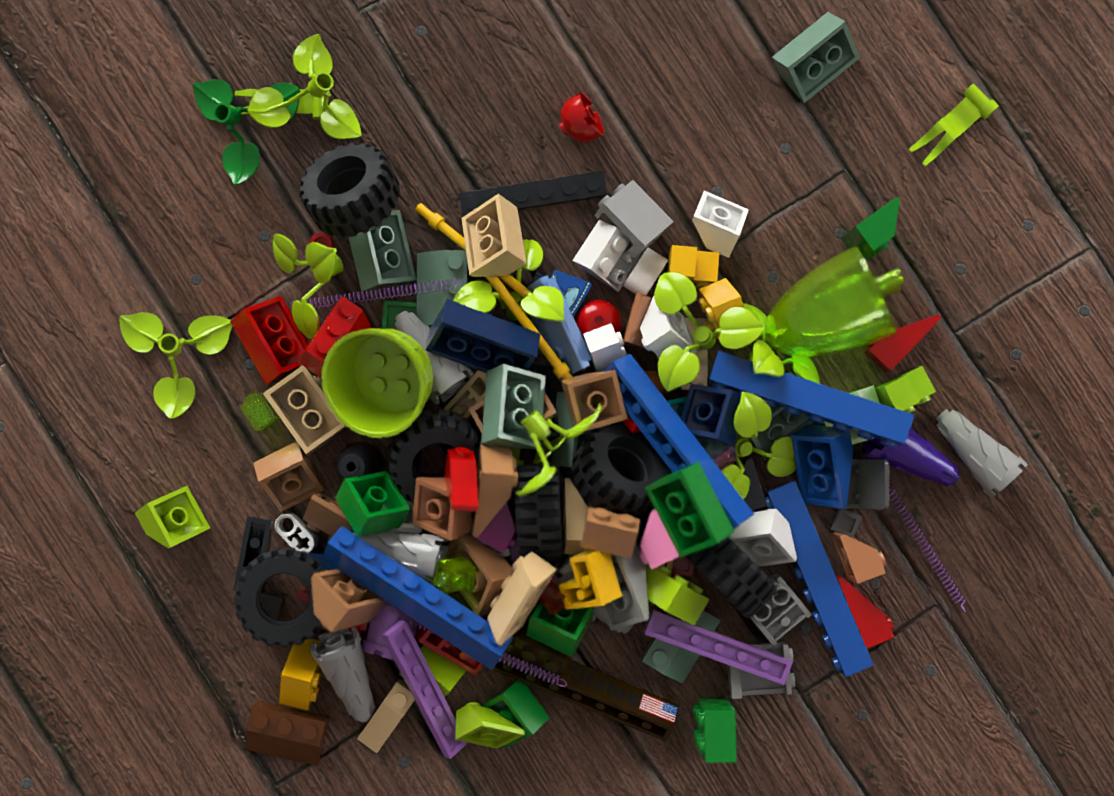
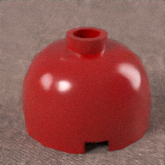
(580, 120)
(596, 315)

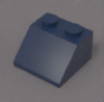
(711, 414)

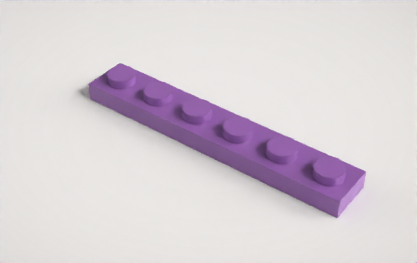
(717, 647)
(423, 687)

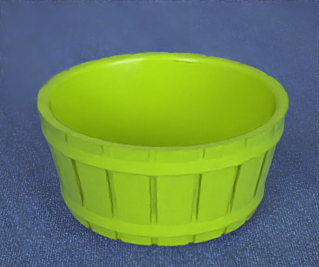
(377, 381)

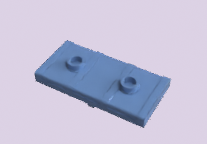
(563, 336)

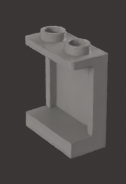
(635, 216)
(745, 683)

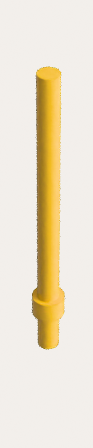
(438, 223)
(560, 369)

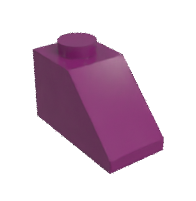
(500, 530)

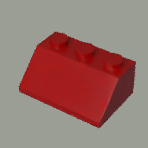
(342, 320)
(270, 338)

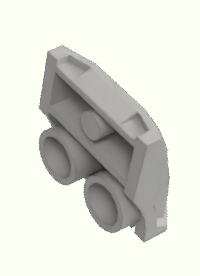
(780, 612)

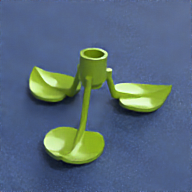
(312, 59)
(323, 264)
(544, 303)
(737, 330)
(141, 334)
(768, 363)
(750, 418)
(539, 430)

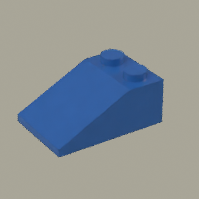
(823, 465)

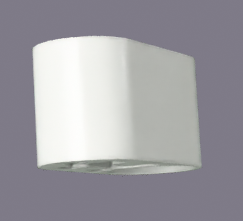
(645, 272)
(296, 541)

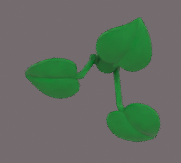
(214, 102)

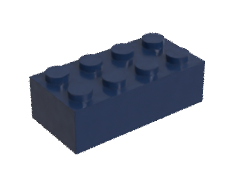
(480, 339)

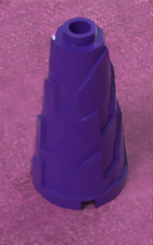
(915, 458)

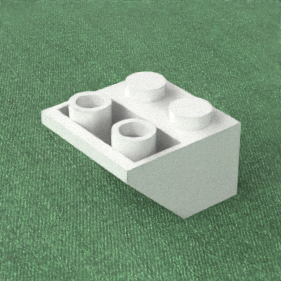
(607, 255)

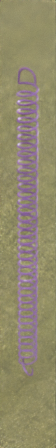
(397, 288)
(926, 544)
(504, 661)

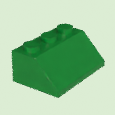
(873, 233)

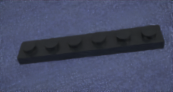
(540, 192)

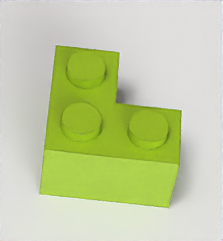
(906, 390)
(675, 594)

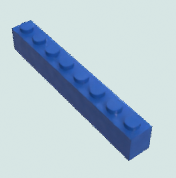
(815, 400)
(671, 436)
(820, 583)
(414, 596)

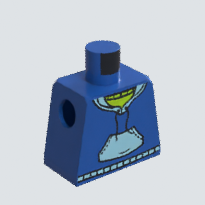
(572, 288)

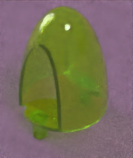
(833, 309)

